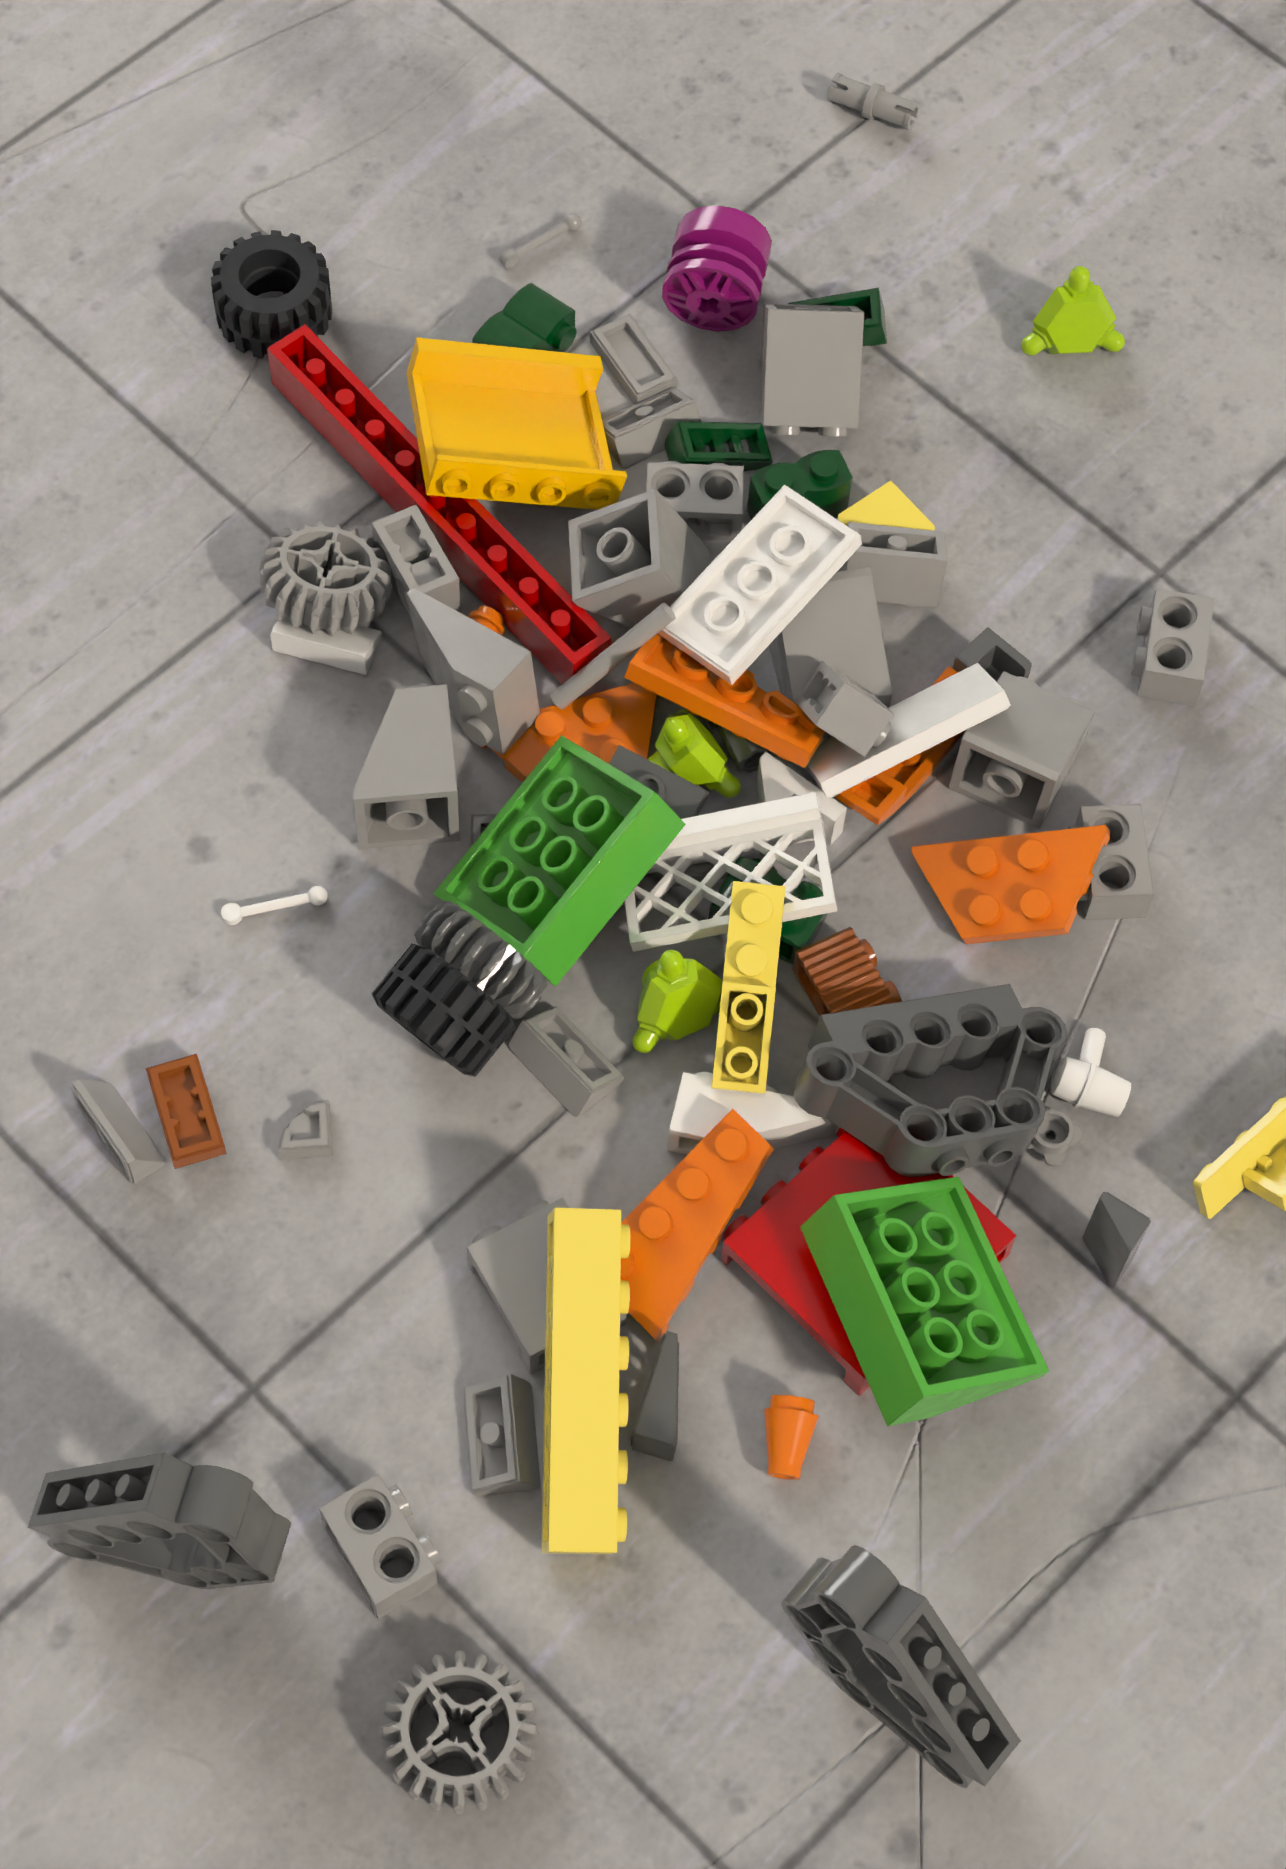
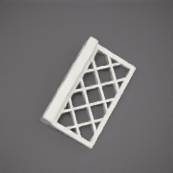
(720, 840)

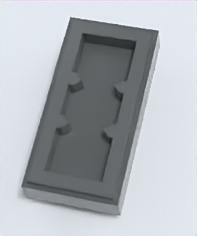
(679, 794)

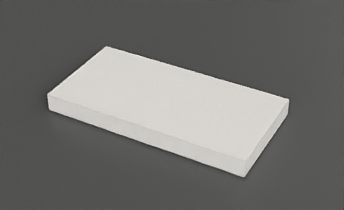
(759, 584)
(915, 727)

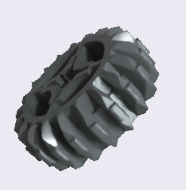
(482, 957)

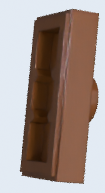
(186, 1111)

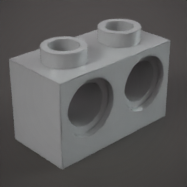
(694, 492)
(416, 558)
(1179, 647)
(845, 709)
(1121, 862)
(369, 1550)

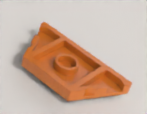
(593, 722)
(1013, 882)

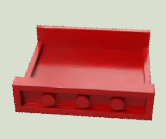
(779, 1258)

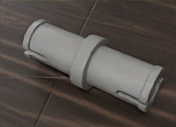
(873, 101)

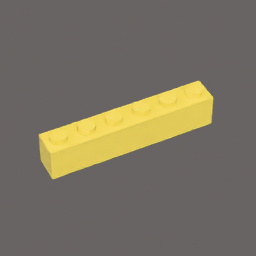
(583, 1382)

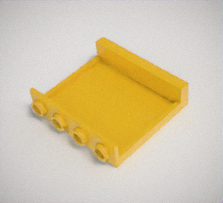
(511, 425)

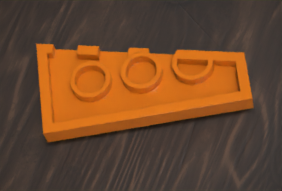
(742, 708)
(685, 1219)

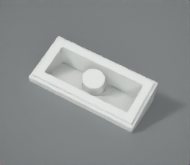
(340, 651)

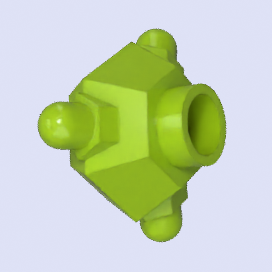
(1074, 320)
(694, 754)
(675, 1000)

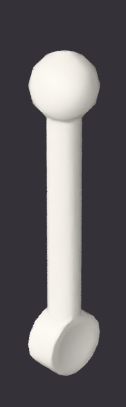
(233, 913)

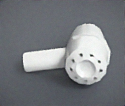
(1086, 1083)

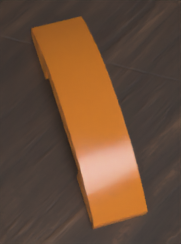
(889, 790)

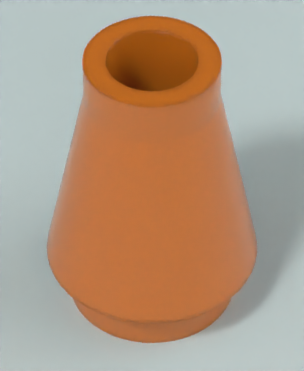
(789, 1431)

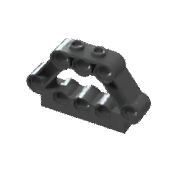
(863, 1047)
(163, 1520)
(900, 1664)

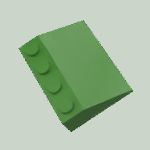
(562, 857)
(921, 1298)

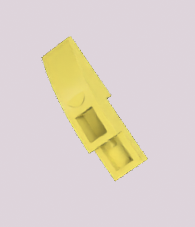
(748, 987)

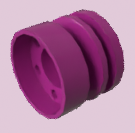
(717, 268)

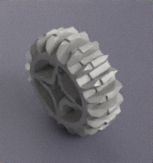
(325, 578)
(478, 1714)

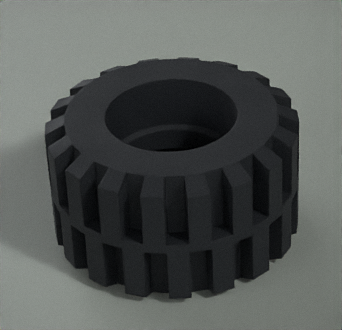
(265, 266)
(444, 1009)

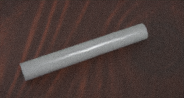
(613, 656)

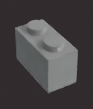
(904, 563)

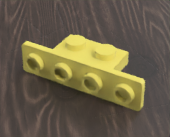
(1252, 1163)

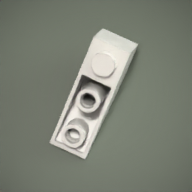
(771, 1114)

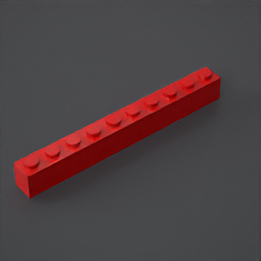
(472, 539)

